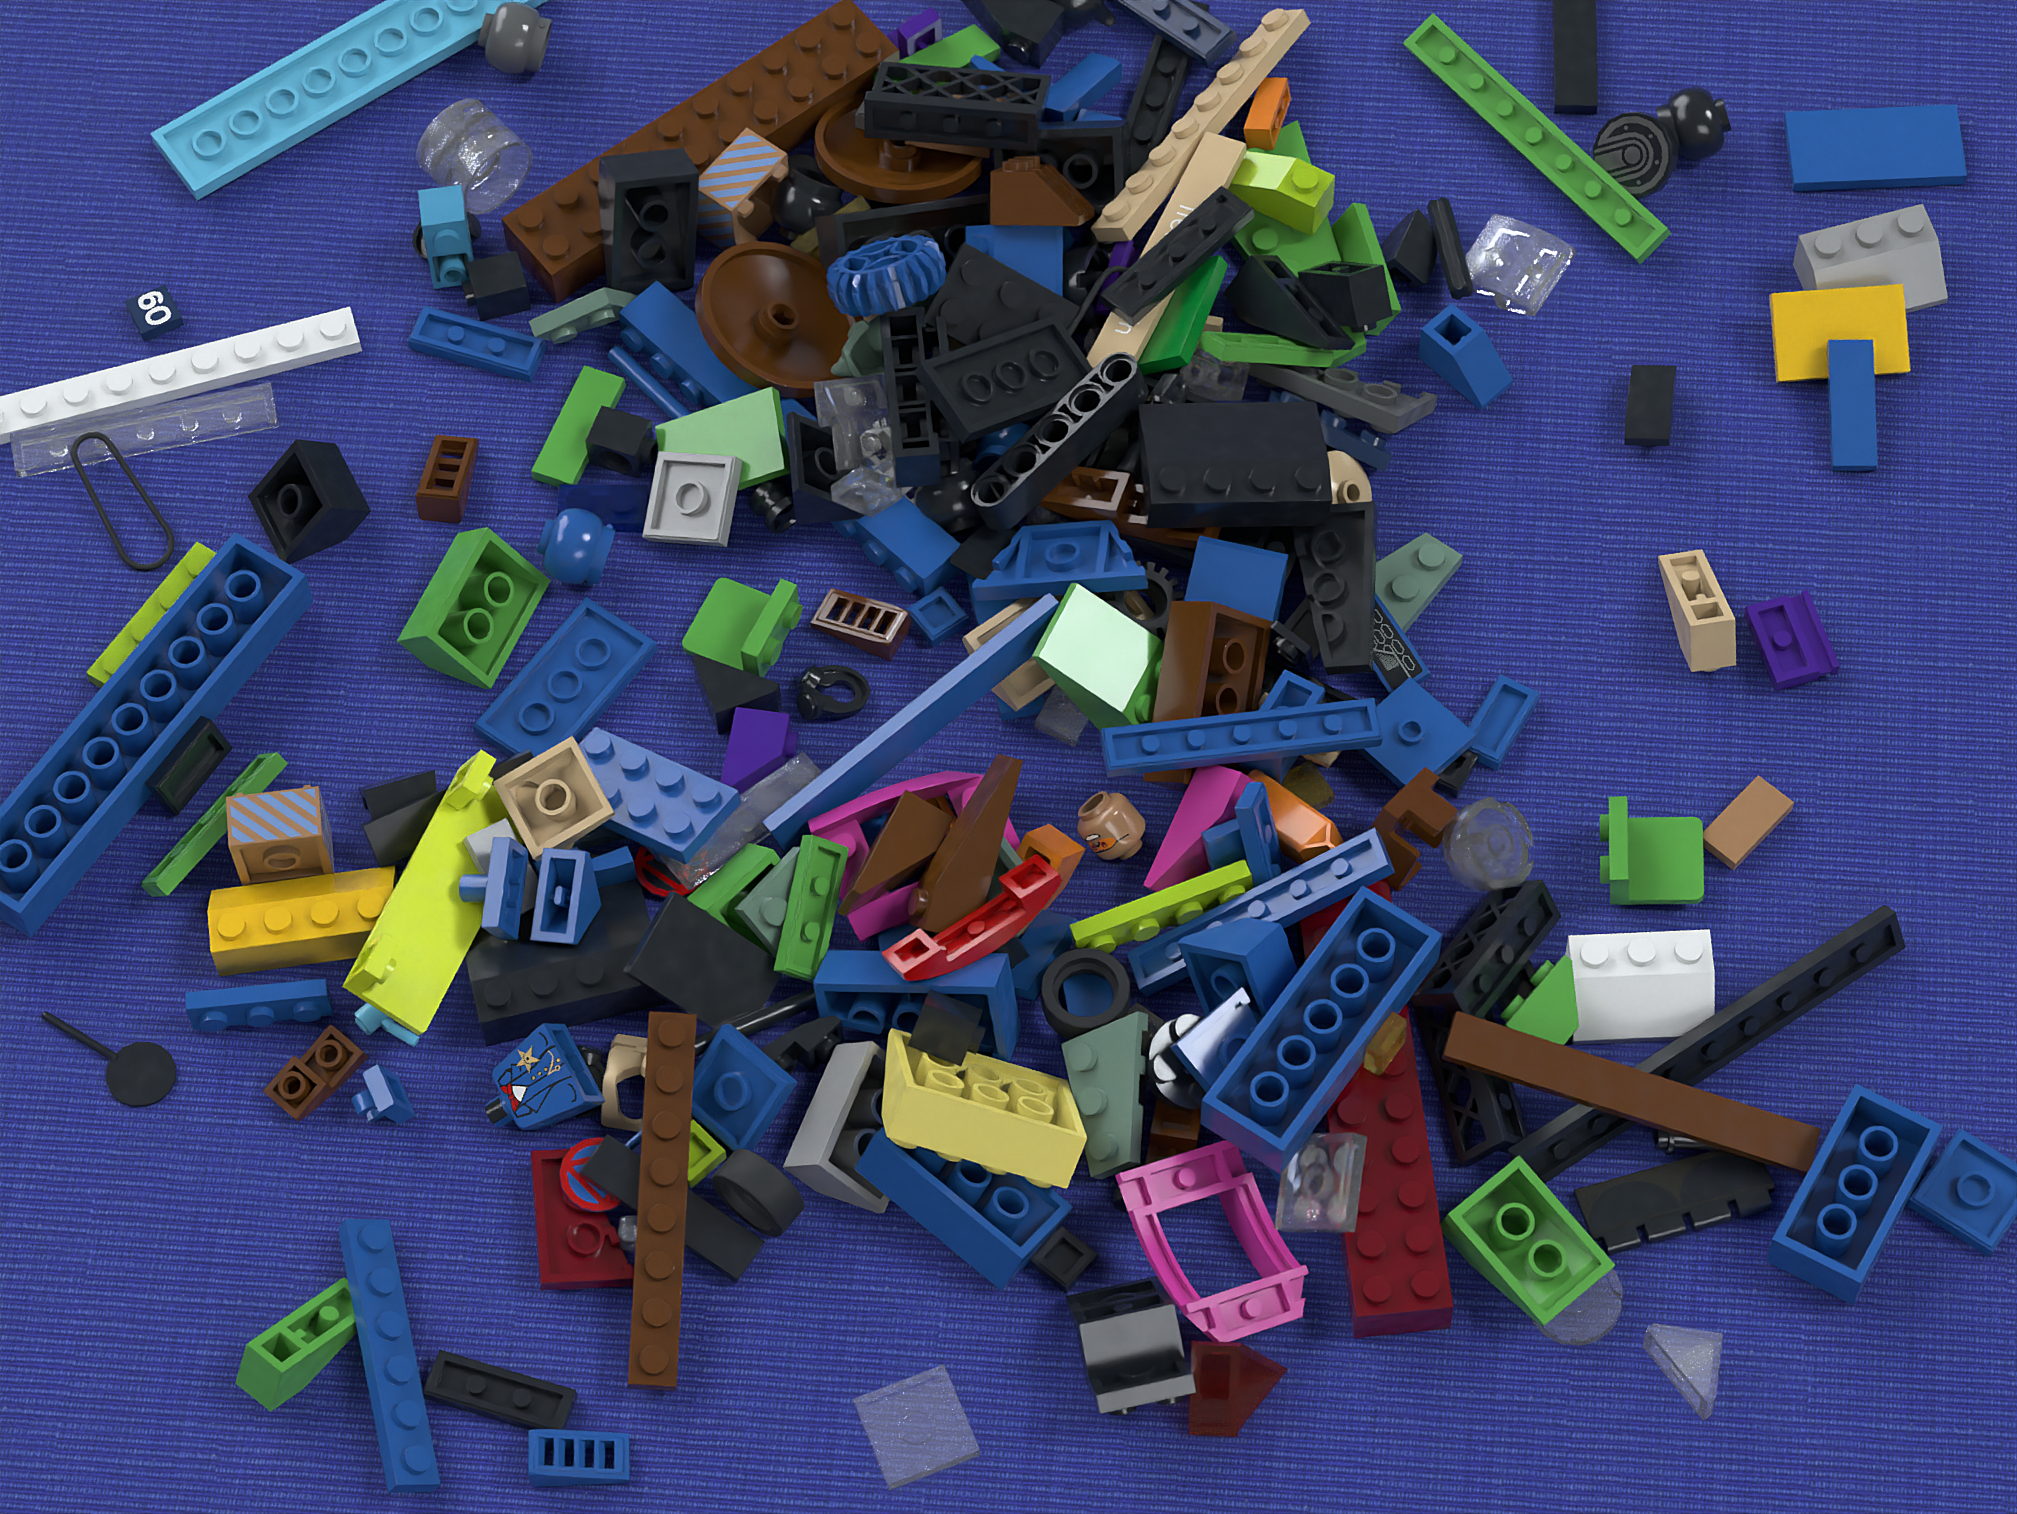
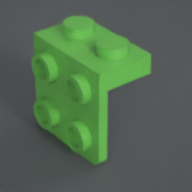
(744, 625)
(1651, 857)

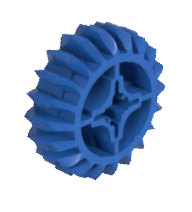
(886, 275)

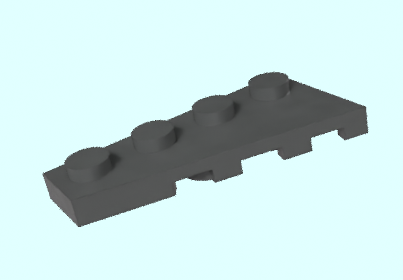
(1349, 398)

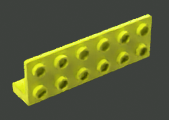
(425, 922)

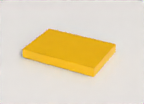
(1808, 319)

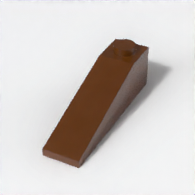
(965, 862)

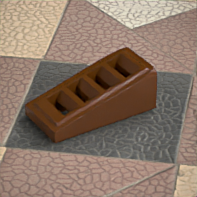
(445, 503)
(882, 645)

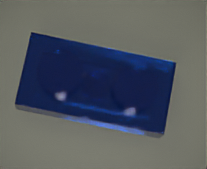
(614, 504)

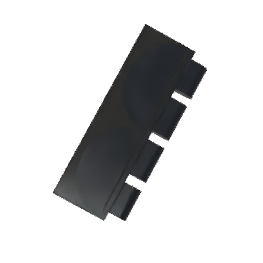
(1667, 1193)

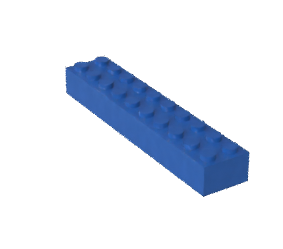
(100, 764)

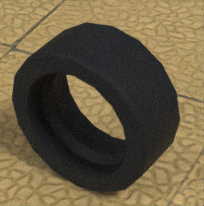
(1083, 962)
(758, 1192)

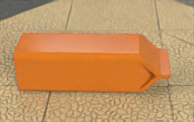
(1299, 827)

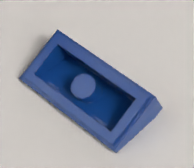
(1082, 87)

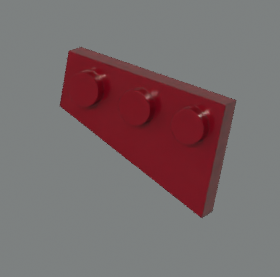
(572, 1243)

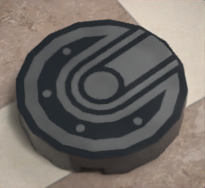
(1637, 152)

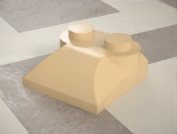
(554, 798)

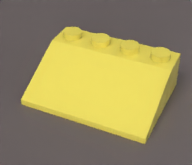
(982, 1113)

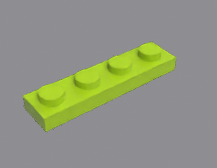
(150, 614)
(1173, 905)

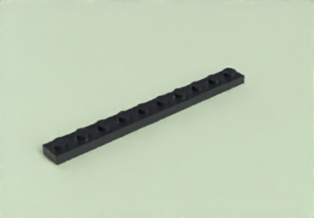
(1724, 1036)

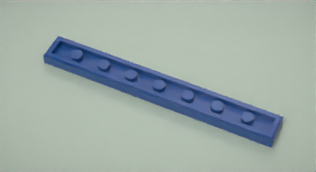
(913, 724)

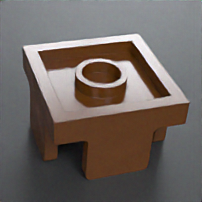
(1416, 810)

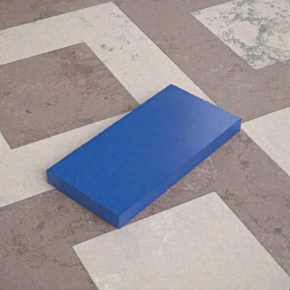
(1874, 148)
(566, 682)

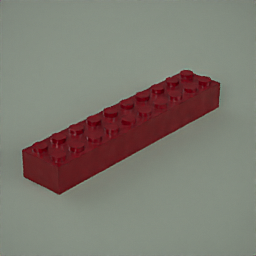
(1397, 1251)

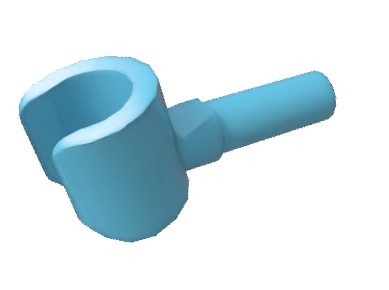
(370, 1019)

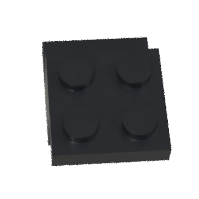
(1130, 1346)

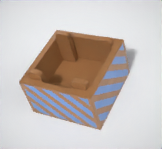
(738, 191)
(279, 835)

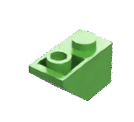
(1550, 1007)

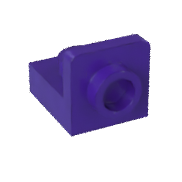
(917, 33)

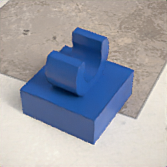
(383, 1097)

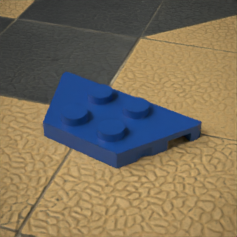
(1055, 555)

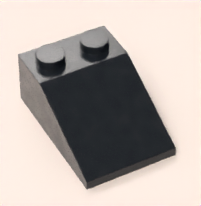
(648, 219)

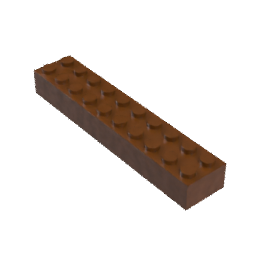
(772, 93)

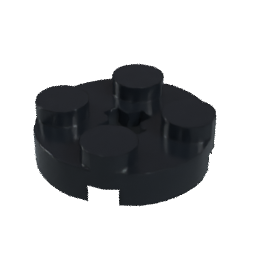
(1166, 1071)

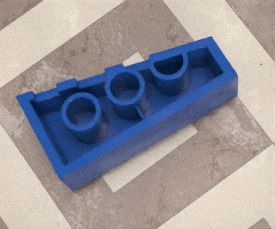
(874, 997)

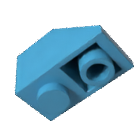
(446, 234)

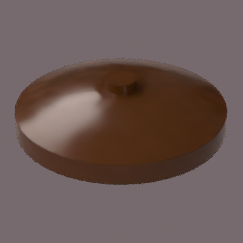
(884, 167)
(772, 317)

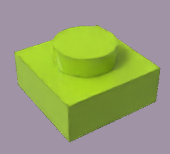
(704, 1154)

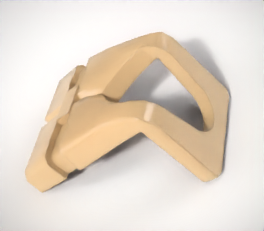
(624, 1060)

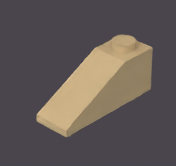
(1699, 611)

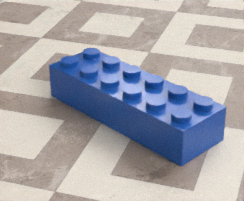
(1320, 1029)

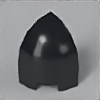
(1411, 250)
(397, 791)

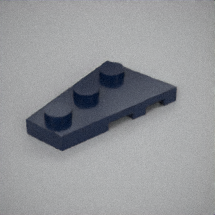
(1365, 446)

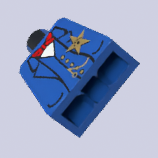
(543, 1081)

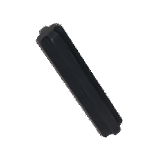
(1450, 248)

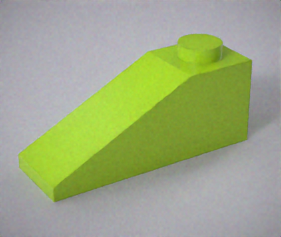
(1285, 189)

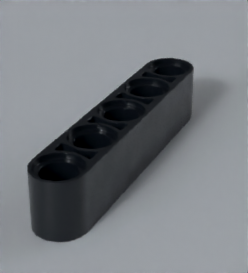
(1059, 441)

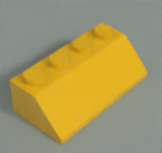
(296, 919)

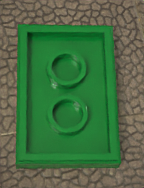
(1183, 319)

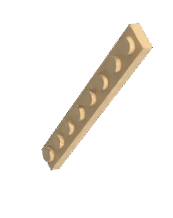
(1210, 113)

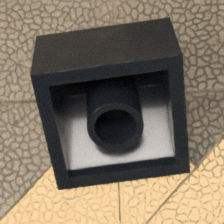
(308, 500)

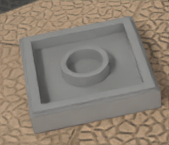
(692, 498)

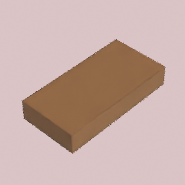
(1746, 822)

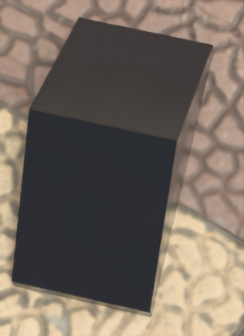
(729, 687)

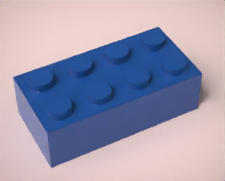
(1854, 1194)

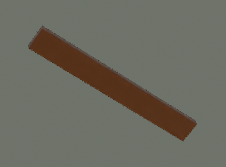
(1631, 1093)

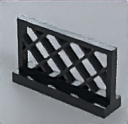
(964, 121)

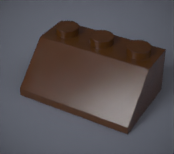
(1035, 195)

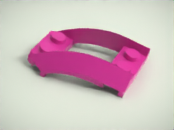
(843, 827)
(1195, 1176)

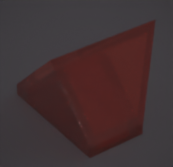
(1228, 1386)

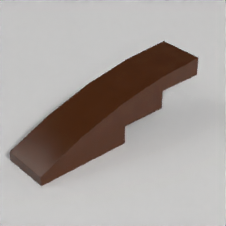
(1113, 496)

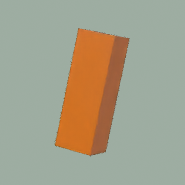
(1267, 113)

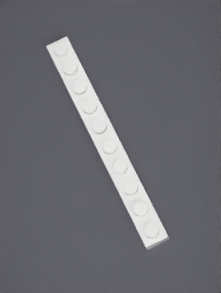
(182, 373)

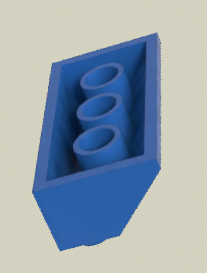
(978, 1214)

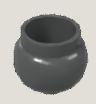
(515, 38)

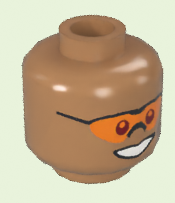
(1111, 826)

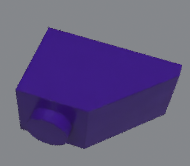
(757, 747)

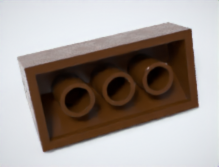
(1208, 669)

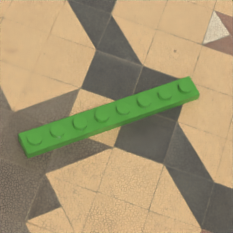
(1537, 138)

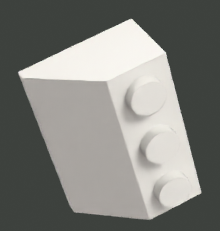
(1641, 985)

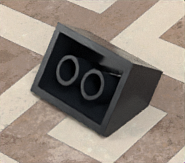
(1087, 153)

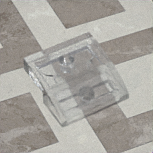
(1517, 264)
(858, 419)

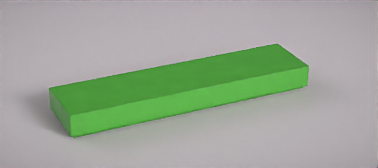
(210, 827)

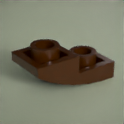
(318, 1074)

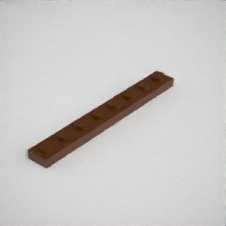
(662, 1202)

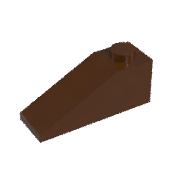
(899, 850)

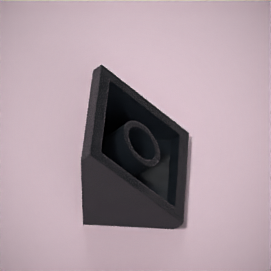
(814, 472)

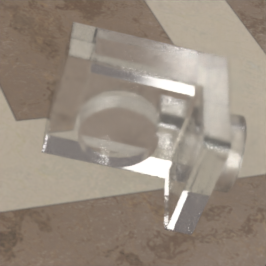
(868, 489)

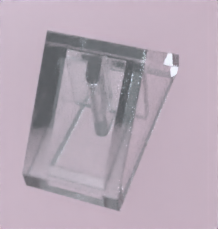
(1689, 1361)

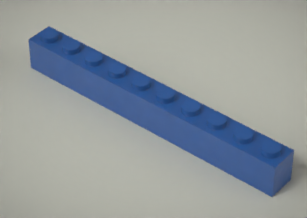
(670, 337)

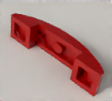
(982, 931)

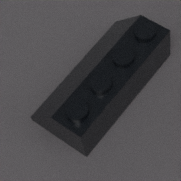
(938, 219)

